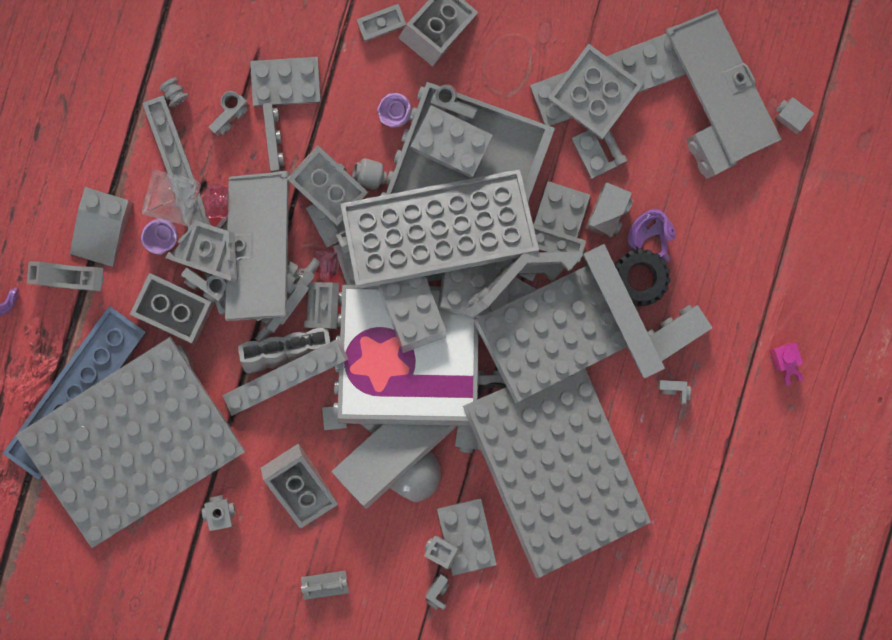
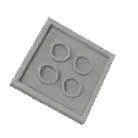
(595, 91)
(463, 284)

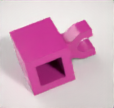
(786, 359)

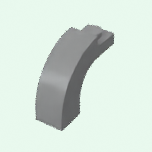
(65, 276)

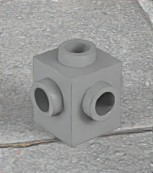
(219, 521)

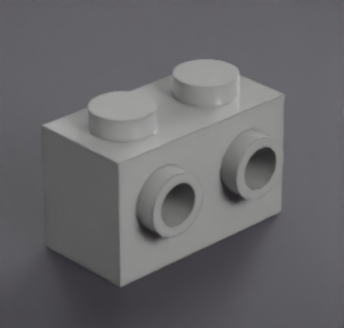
(708, 152)

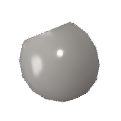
(420, 480)

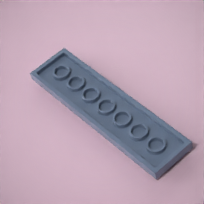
(98, 356)

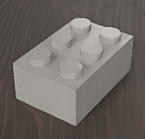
(451, 142)
(172, 308)
(413, 312)

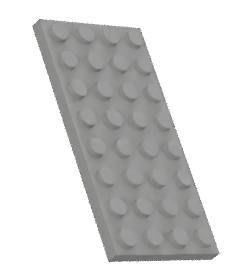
(438, 229)

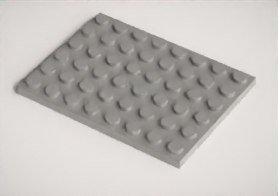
(130, 442)
(557, 470)

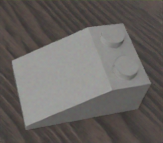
(437, 27)
(100, 226)
(298, 486)

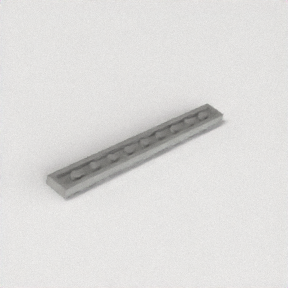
(176, 162)

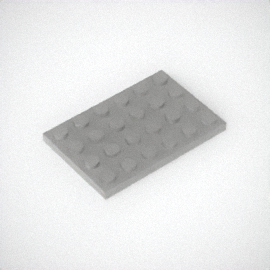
(550, 333)

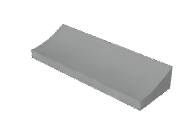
(623, 311)
(386, 458)

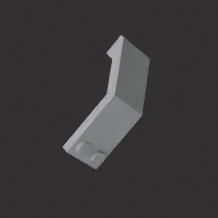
(528, 263)

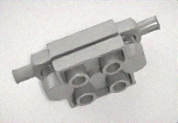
(296, 290)

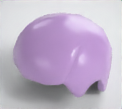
(394, 110)
(159, 236)

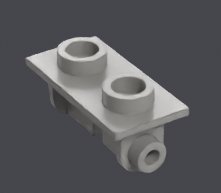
(324, 585)

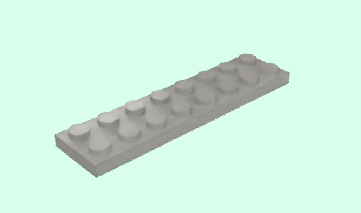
(649, 62)

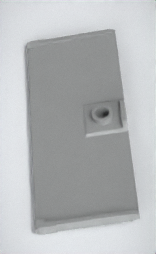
(723, 85)
(261, 246)

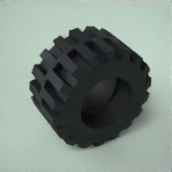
(658, 269)

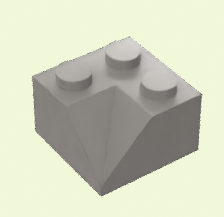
(608, 209)

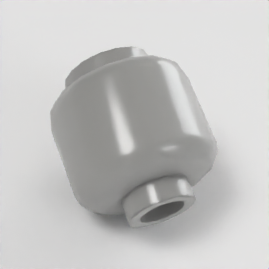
(369, 174)

